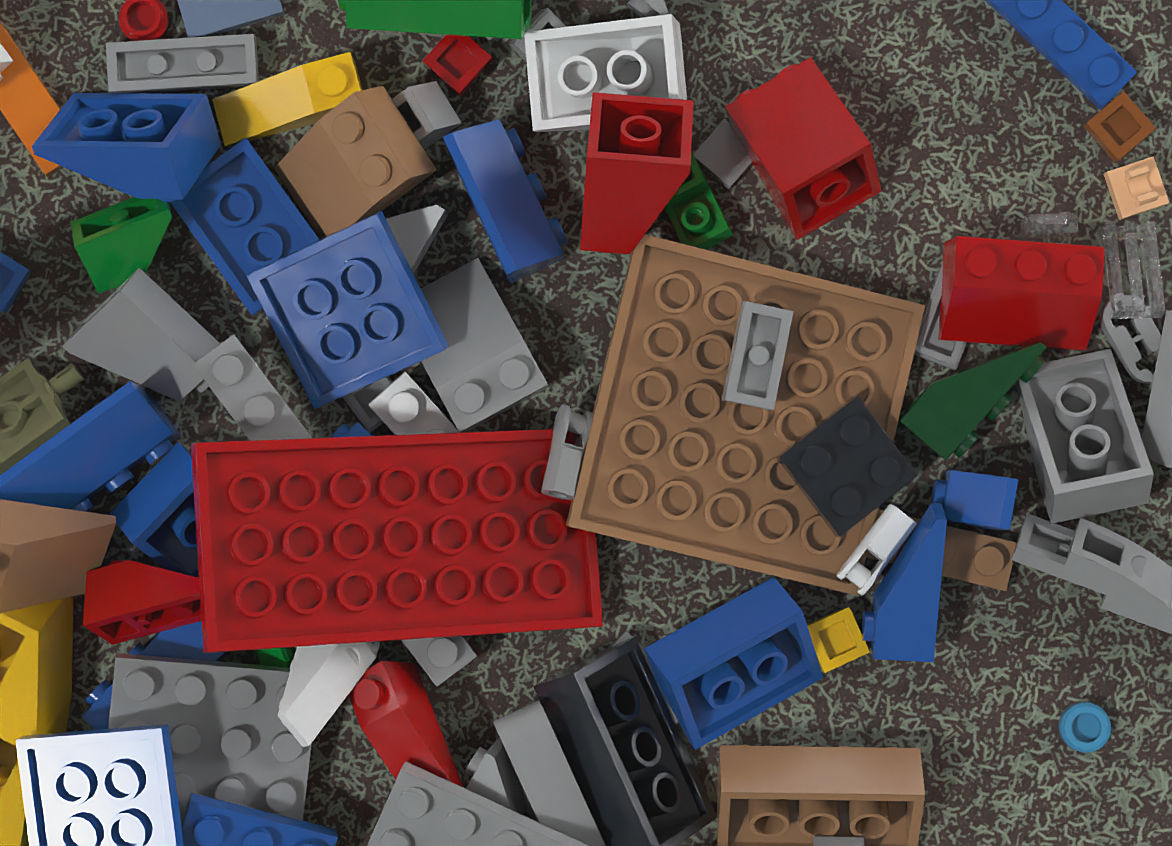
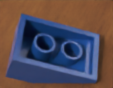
(133, 141)

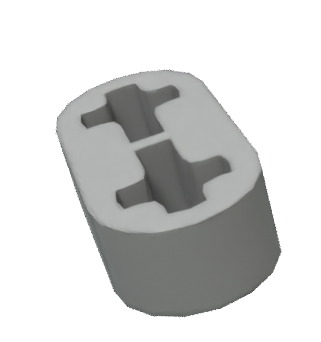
(1124, 345)

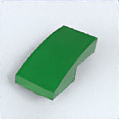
(696, 211)

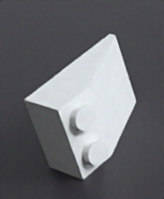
(603, 57)

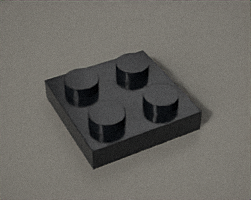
(846, 466)

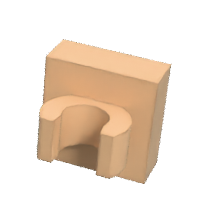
(1136, 188)

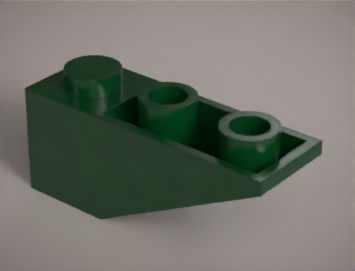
(958, 402)

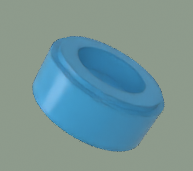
(1084, 727)

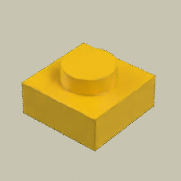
(837, 639)

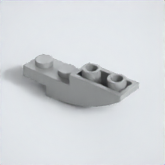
(1094, 557)

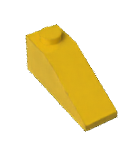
(286, 99)

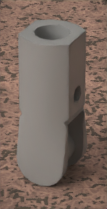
(566, 459)

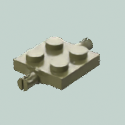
(31, 409)

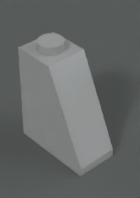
(144, 338)

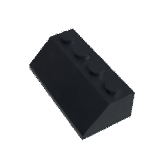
(625, 749)

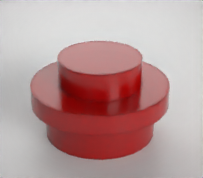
(143, 19)

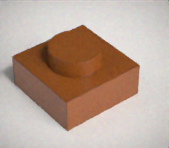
(1119, 127)

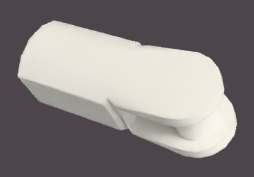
(882, 542)

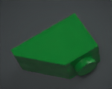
(120, 239)

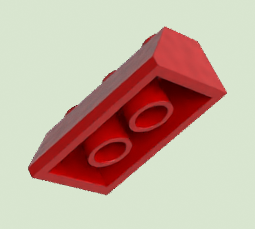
(1020, 292)

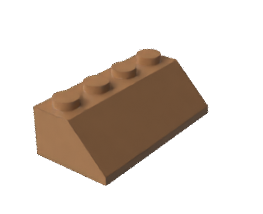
(818, 791)

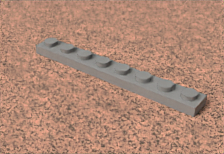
(266, 416)

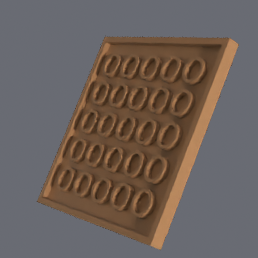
(703, 472)

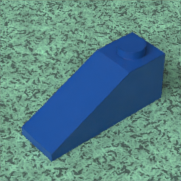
(909, 595)

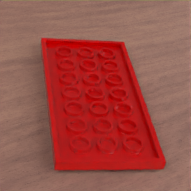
(386, 540)

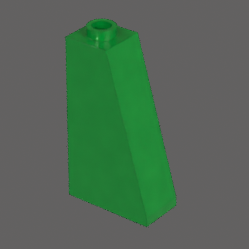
(447, 17)

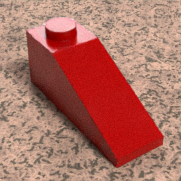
(138, 600)
(400, 720)

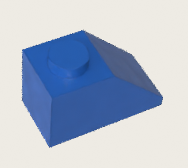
(976, 499)

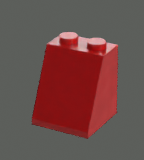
(805, 147)
(632, 167)

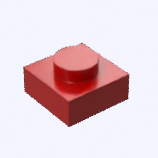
(457, 62)

